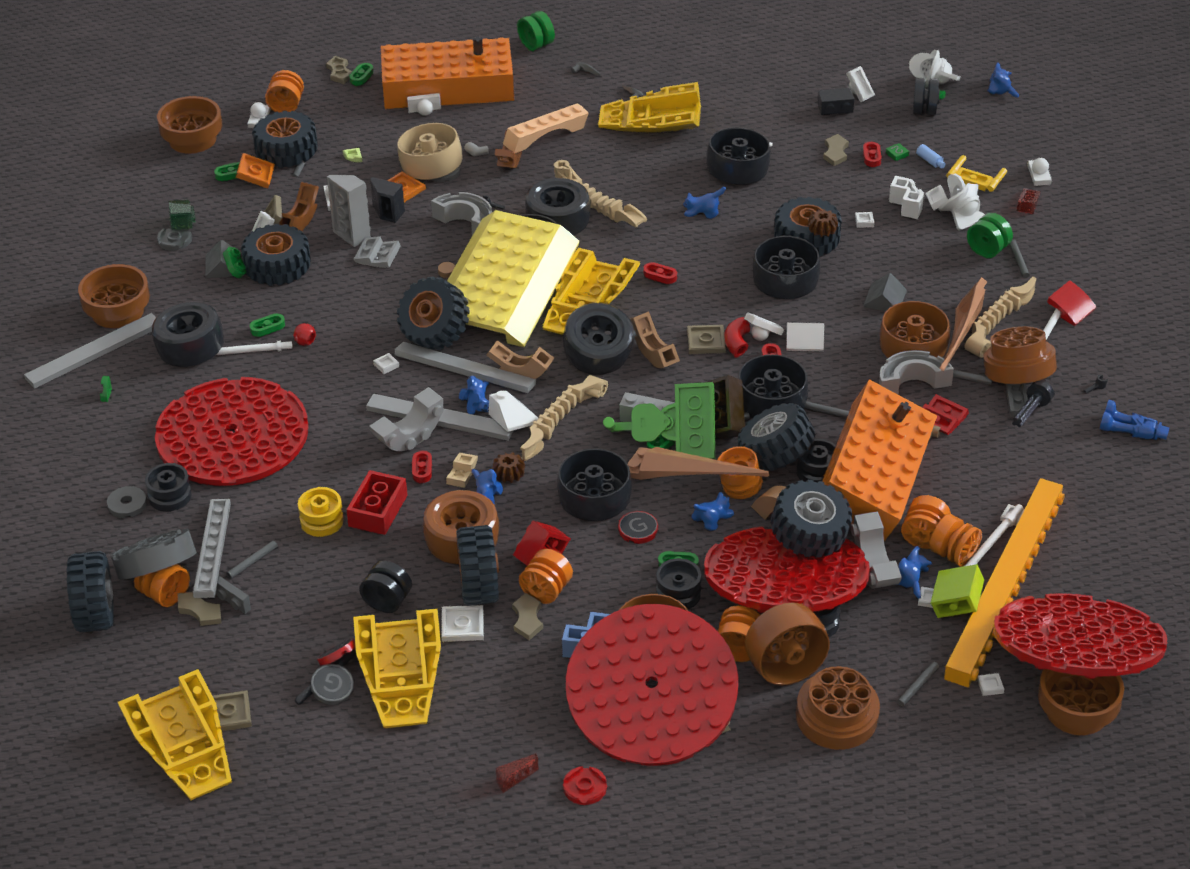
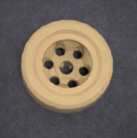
(429, 151)

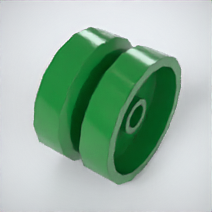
(535, 30)
(989, 235)

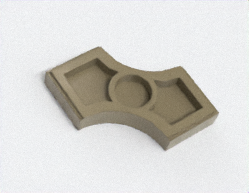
(339, 71)
(835, 153)
(527, 609)
(205, 612)

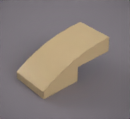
(461, 470)

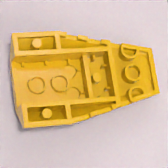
(662, 111)
(586, 283)
(399, 665)
(182, 734)

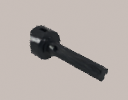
(1038, 394)

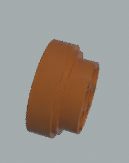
(190, 123)
(114, 295)
(1019, 356)
(1080, 703)
(829, 718)

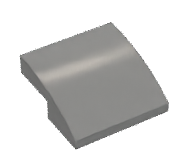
(376, 252)

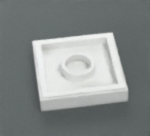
(462, 623)

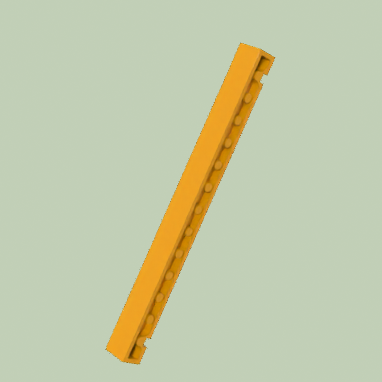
(1004, 582)

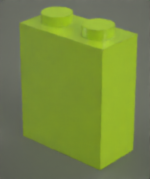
(957, 591)

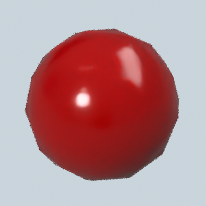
(304, 334)

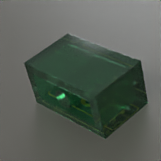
(181, 214)

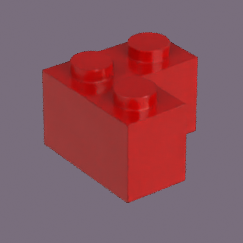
(539, 537)

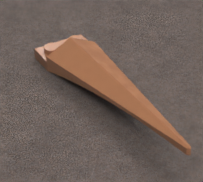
(966, 314)
(663, 462)

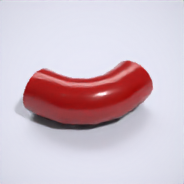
(733, 336)

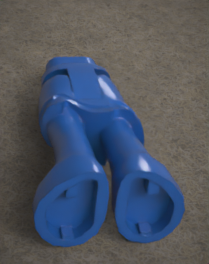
(1135, 424)

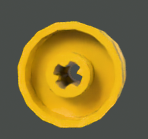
(320, 511)

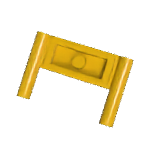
(968, 176)

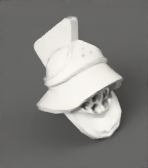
(937, 68)
(963, 202)

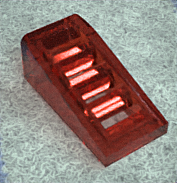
(1028, 201)
(516, 771)

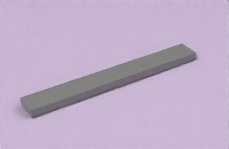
(90, 351)
(465, 367)
(448, 419)
(212, 548)

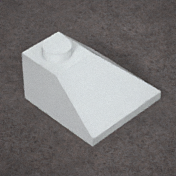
(509, 411)

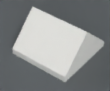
(805, 336)

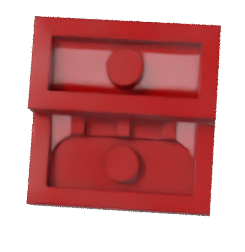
(1072, 303)
(948, 413)

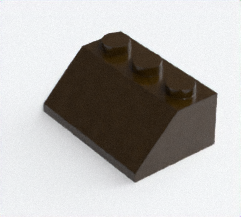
(728, 407)

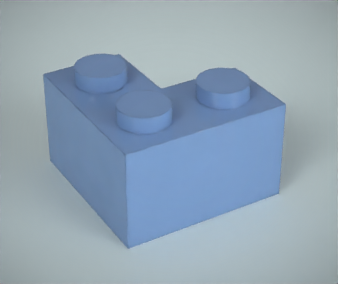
(573, 633)

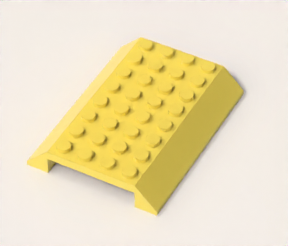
(512, 272)

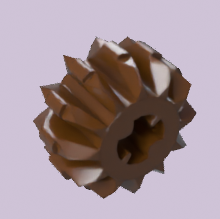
(822, 223)
(509, 467)

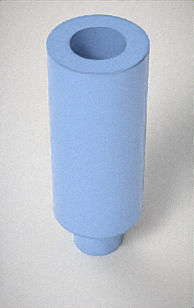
(930, 156)

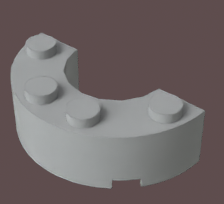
(461, 206)
(914, 366)
(413, 427)
(869, 538)

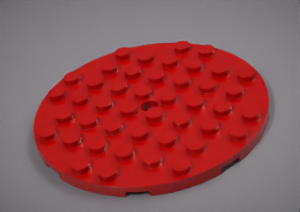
(266, 437)
(753, 574)
(1080, 635)
(658, 723)

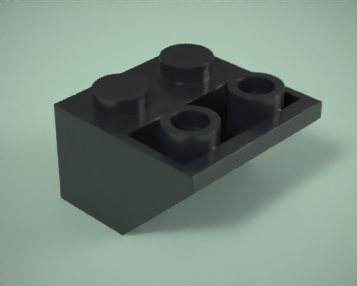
(387, 199)

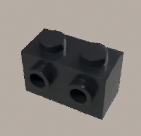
(835, 101)

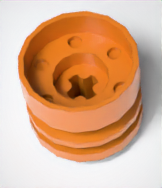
(284, 91)
(740, 485)
(922, 520)
(955, 539)
(546, 575)
(164, 584)
(734, 628)

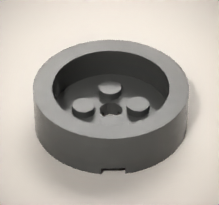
(153, 554)

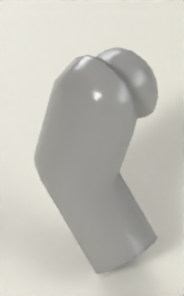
(474, 150)

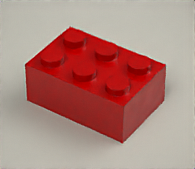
(377, 502)

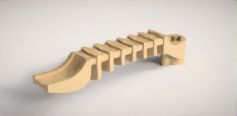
(607, 206)
(1010, 300)
(546, 423)

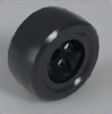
(738, 156)
(567, 203)
(786, 256)
(179, 339)
(594, 353)
(772, 376)
(594, 471)

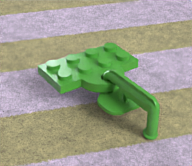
(690, 416)

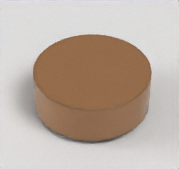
(445, 269)

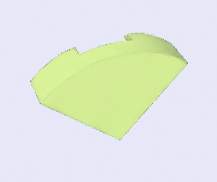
(353, 154)

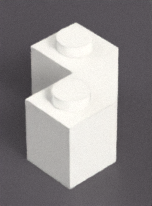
(906, 194)

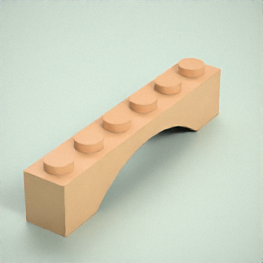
(524, 134)

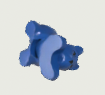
(1000, 82)
(704, 204)
(475, 395)
(487, 483)
(713, 511)
(910, 570)

